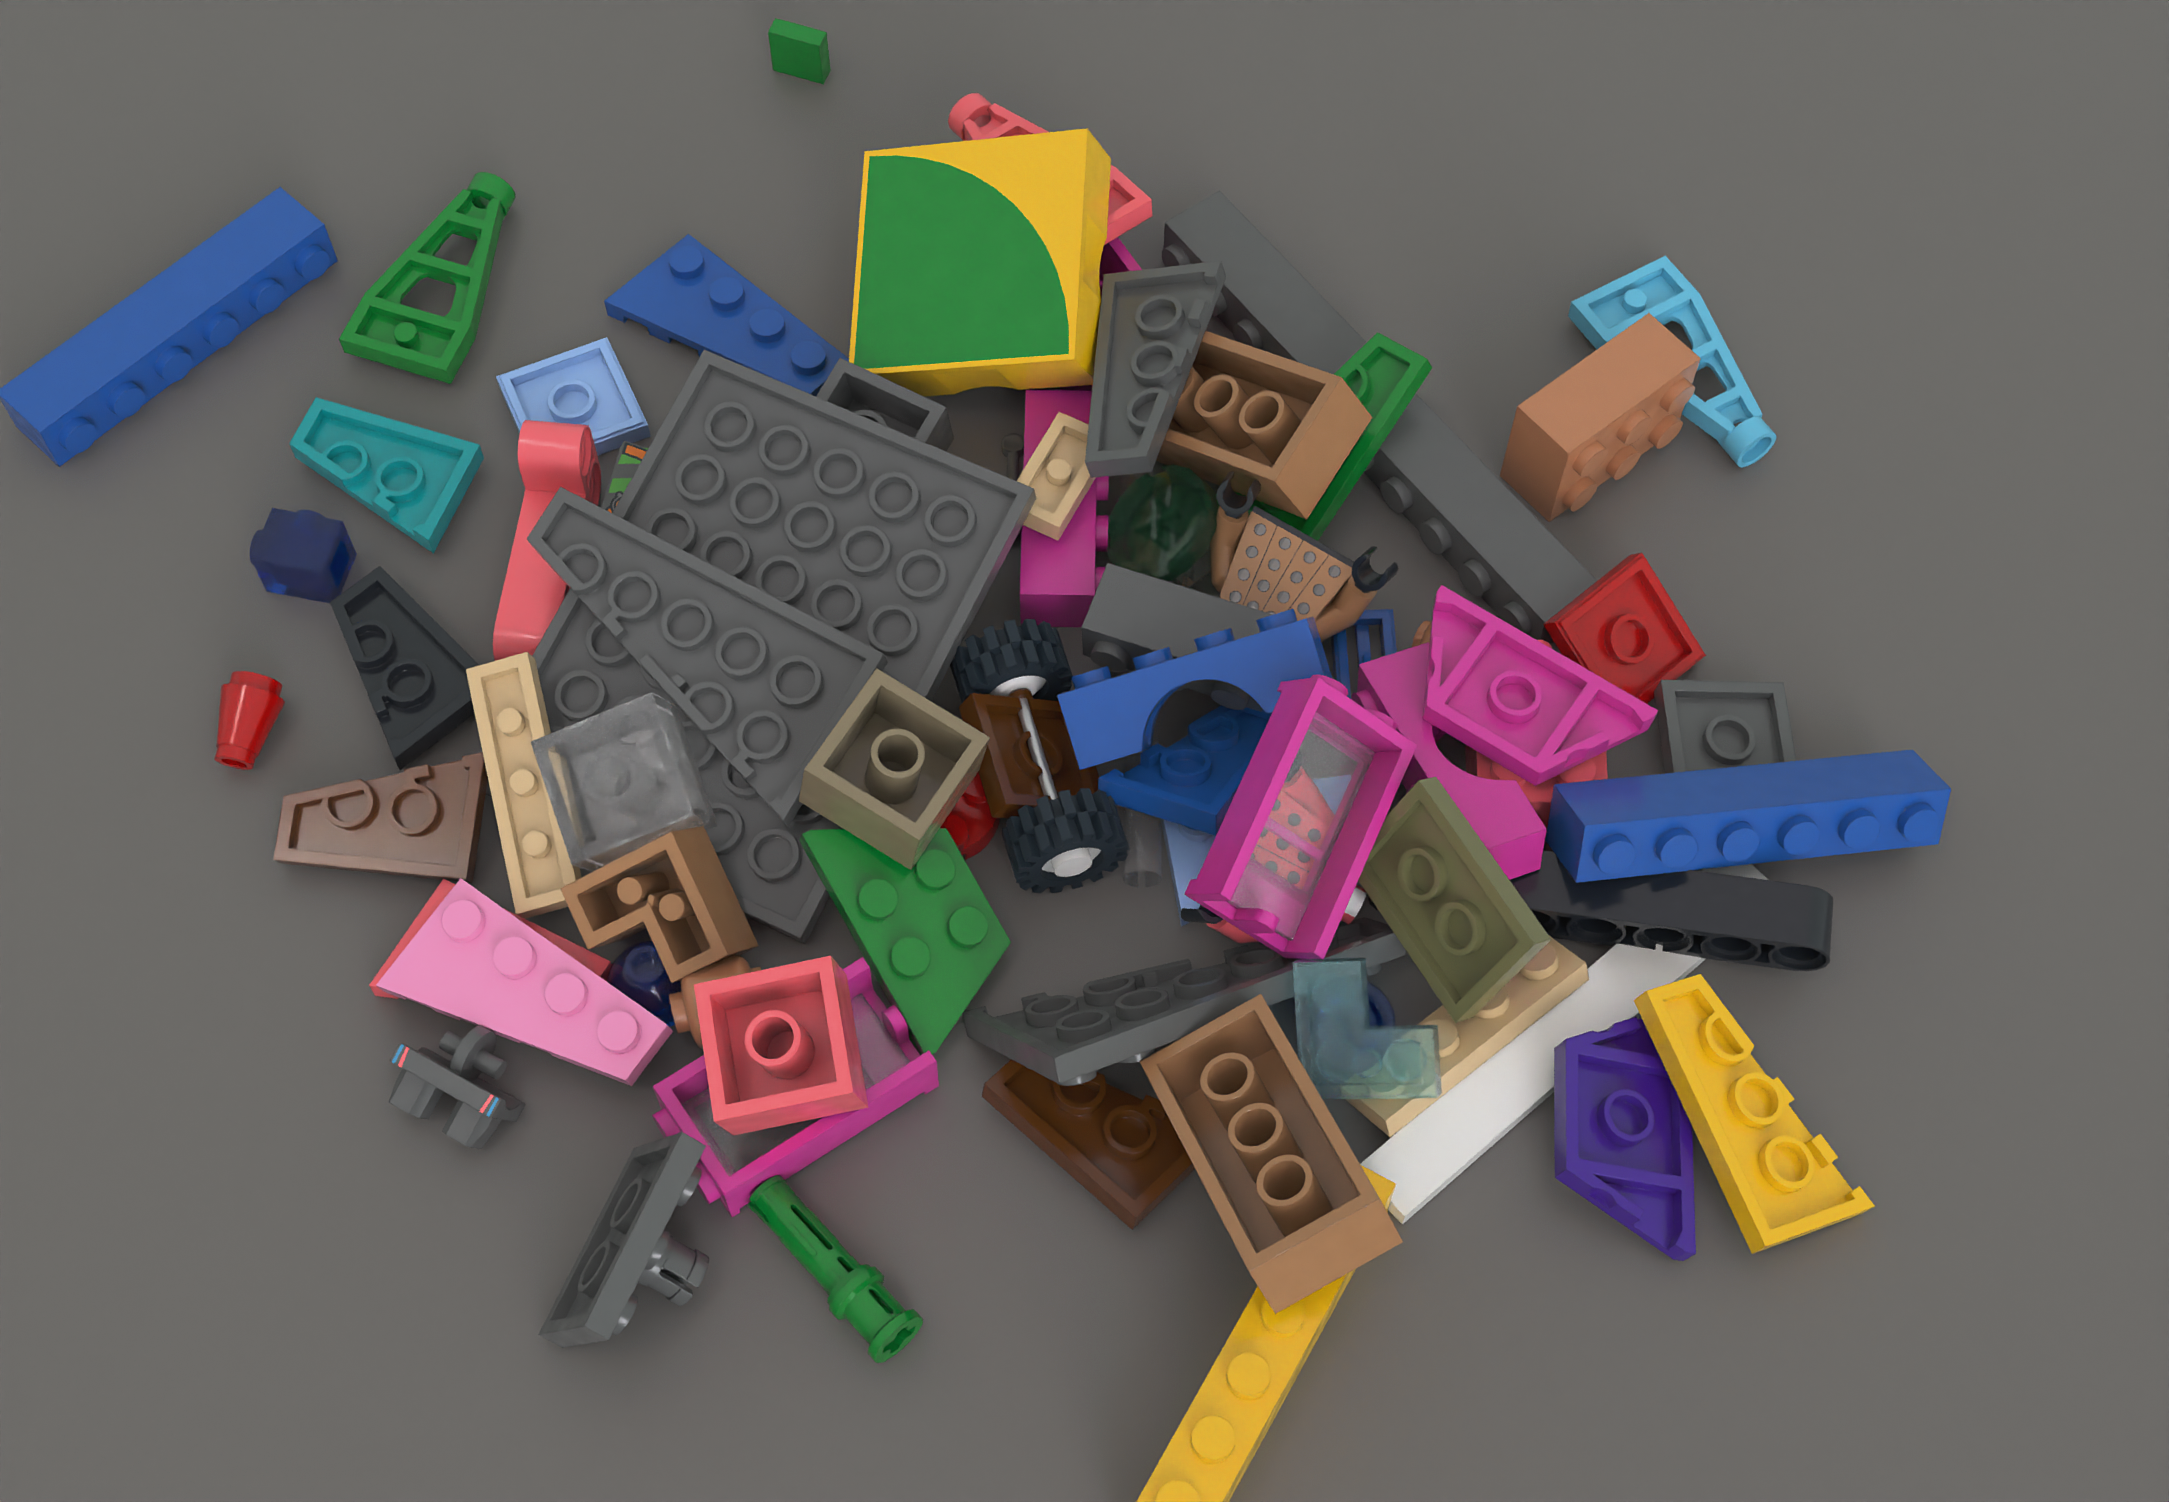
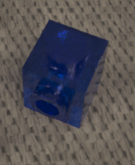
(303, 555)

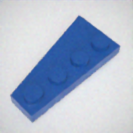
(714, 308)

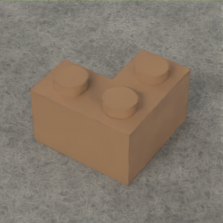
(674, 893)

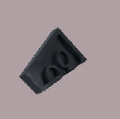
(406, 664)

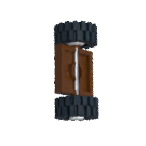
(1056, 816)

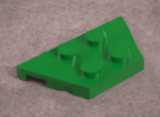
(918, 928)

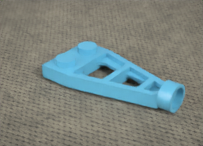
(1670, 297)

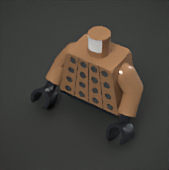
(1281, 569)

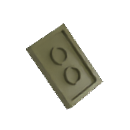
(1449, 901)

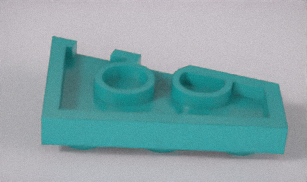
(389, 466)

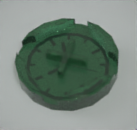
(1163, 523)

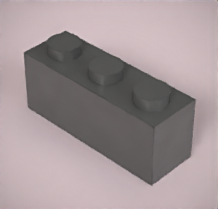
(1146, 614)

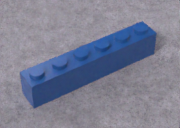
(168, 326)
(1745, 815)

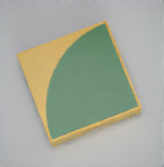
(981, 263)

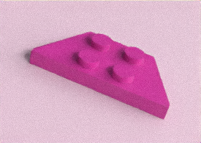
(1520, 696)

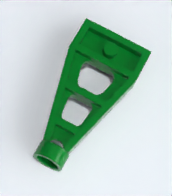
(422, 340)

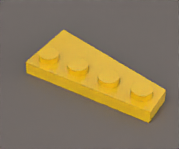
(1758, 1148)

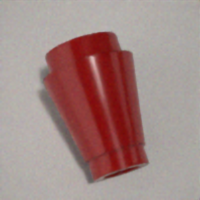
(246, 717)

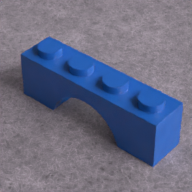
(1119, 714)

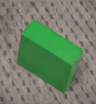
(799, 51)

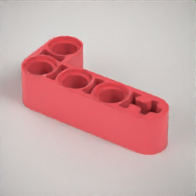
(548, 458)

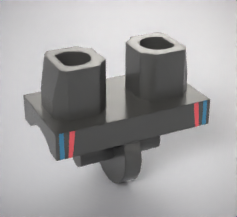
(479, 1102)

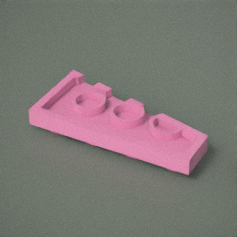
(503, 975)

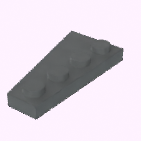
(1143, 358)

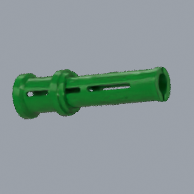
(852, 1288)

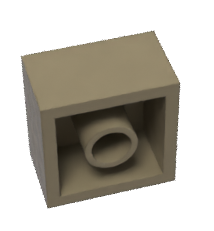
(893, 768)

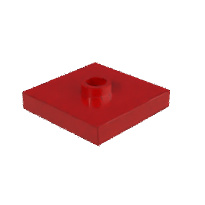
(1627, 630)

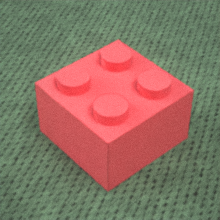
(780, 1046)

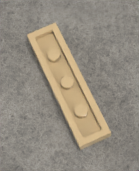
(509, 717)
(1470, 1043)

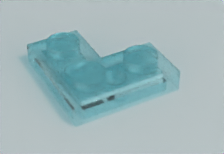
(1346, 1053)

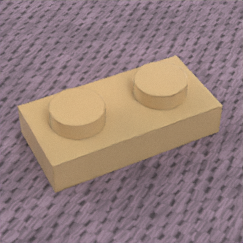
(1058, 476)

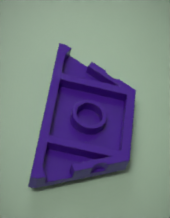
(1625, 1135)

